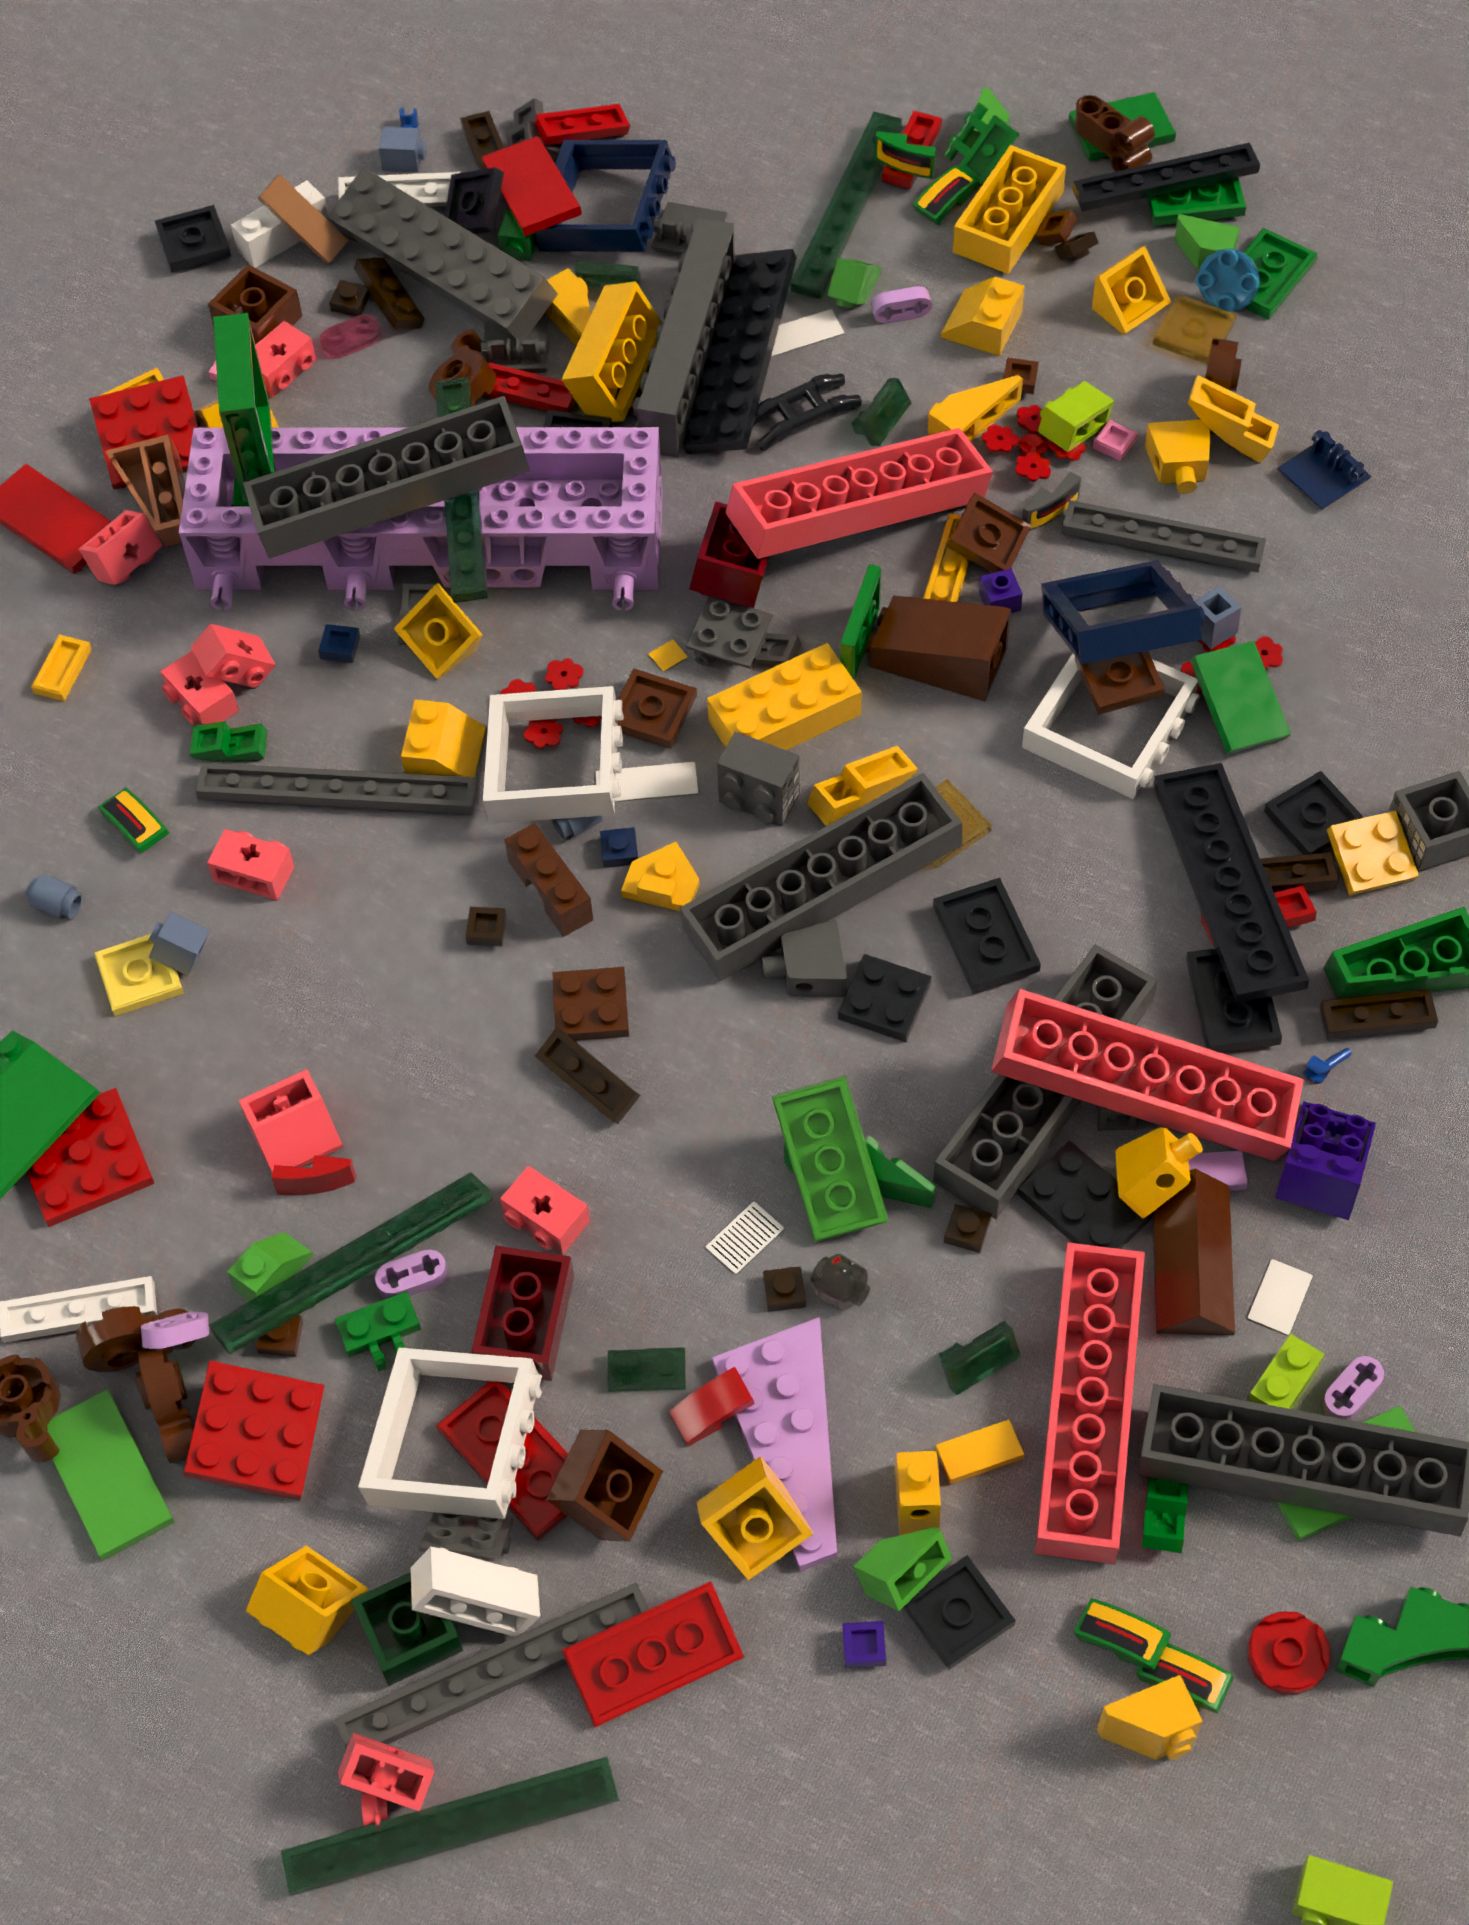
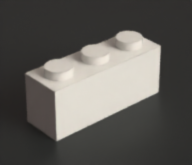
(264, 236)
(474, 1592)

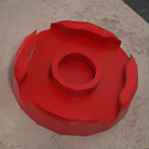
(1288, 1653)

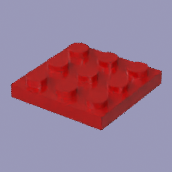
(142, 415)
(90, 1162)
(254, 1430)

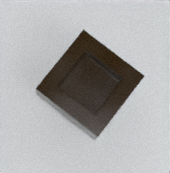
(1077, 246)
(349, 298)
(486, 926)
(967, 1228)
(784, 1289)

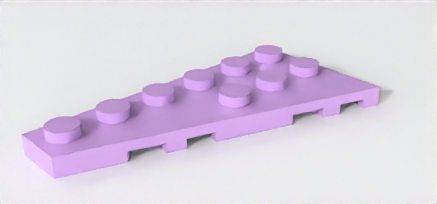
(791, 1425)

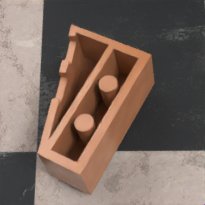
(156, 482)

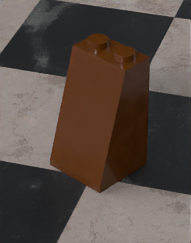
(941, 643)

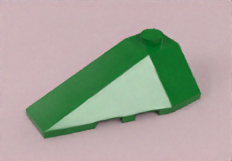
(894, 1177)

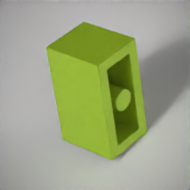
(1075, 415)
(1288, 1374)
(1340, 1895)

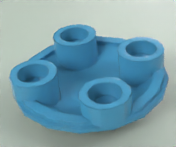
(1228, 280)

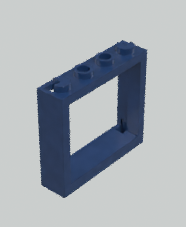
(611, 155)
(1124, 636)

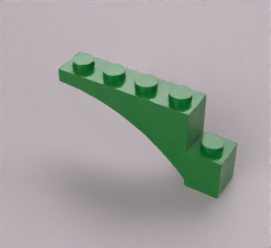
(1423, 1634)

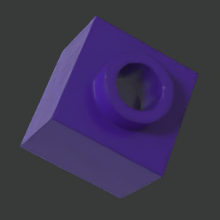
(1001, 590)

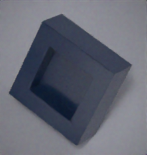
(339, 643)
(618, 847)

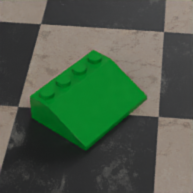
(36, 1104)

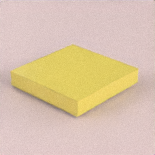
(134, 978)

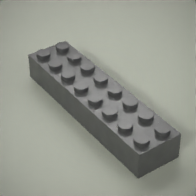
(442, 255)
(686, 334)
(386, 477)
(821, 875)
(1020, 1120)
(1307, 1460)

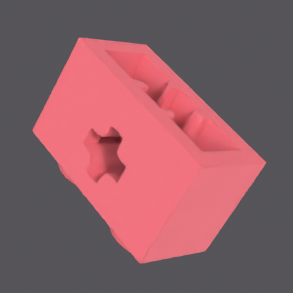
(284, 356)
(121, 547)
(233, 656)
(200, 697)
(251, 864)
(537, 1194)
(385, 1772)

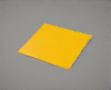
(668, 655)

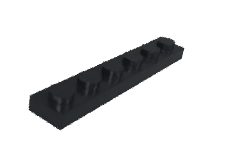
(1166, 177)

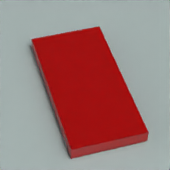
(533, 186)
(48, 517)
(475, 1434)
(652, 1653)

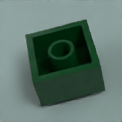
(402, 1637)

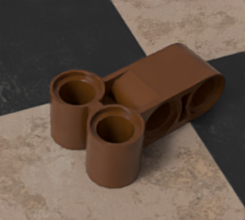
(1114, 133)

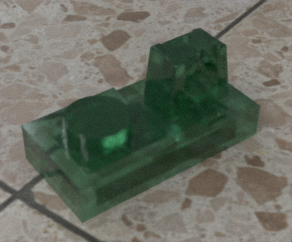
(604, 273)
(883, 412)
(979, 1358)
(647, 1369)

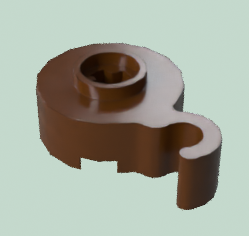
(466, 363)
(1223, 365)
(117, 1338)
(161, 1390)
(27, 1405)

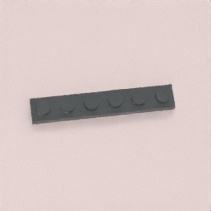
(1163, 536)

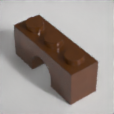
(560, 891)

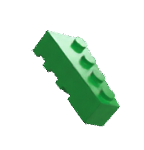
(1411, 958)

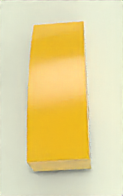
(1233, 419)
(860, 784)

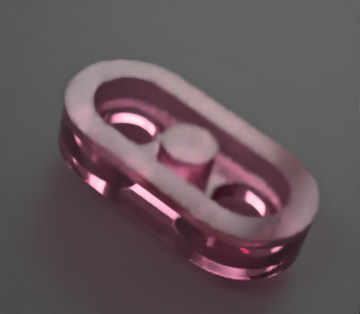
(350, 336)

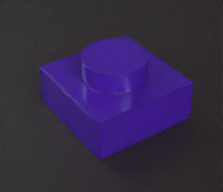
(864, 1644)

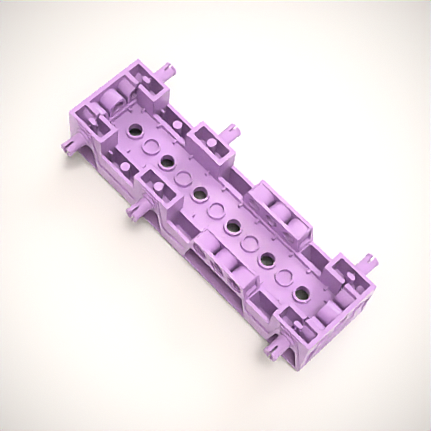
(583, 503)

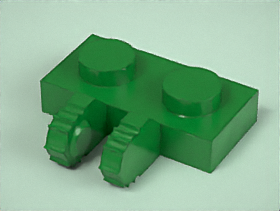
(378, 1325)

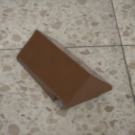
(1194, 1260)

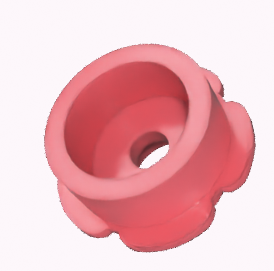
(373, 1809)

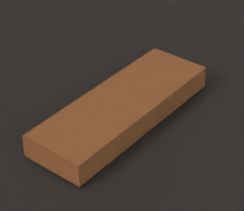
(302, 219)

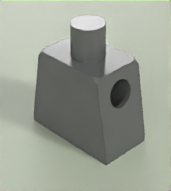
(810, 962)

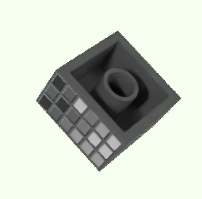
(758, 778)
(1435, 819)

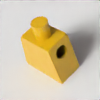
(1179, 452)
(1154, 1168)
(917, 1489)

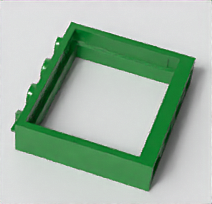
(243, 399)

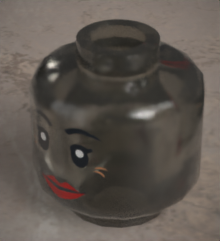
(840, 1282)

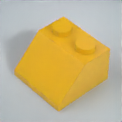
(986, 315)
(442, 741)
(753, 1518)
(304, 1599)
(1153, 1721)

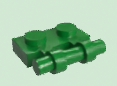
(987, 149)

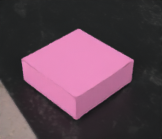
(1115, 440)

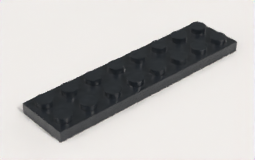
(740, 352)
(1230, 883)

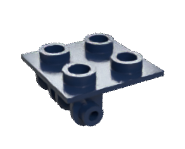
(1324, 470)

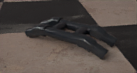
(811, 392)

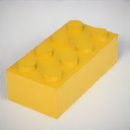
(1009, 209)
(613, 352)
(788, 701)

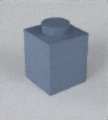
(401, 149)
(1221, 617)
(177, 943)

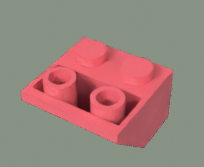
(290, 1122)

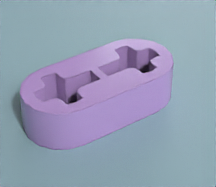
(901, 304)
(411, 1274)
(175, 1330)
(1346, 1383)

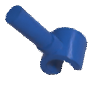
(410, 120)
(1319, 1070)

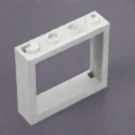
(1096, 766)
(561, 802)
(490, 1502)

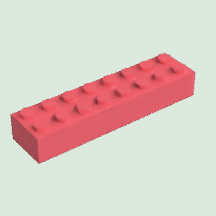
(857, 492)
(1147, 1075)
(1090, 1404)

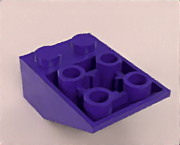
(1326, 1160)

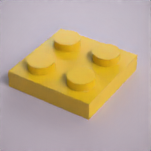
(1372, 853)

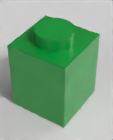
(513, 241)

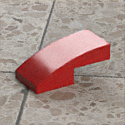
(324, 1176)
(710, 1405)

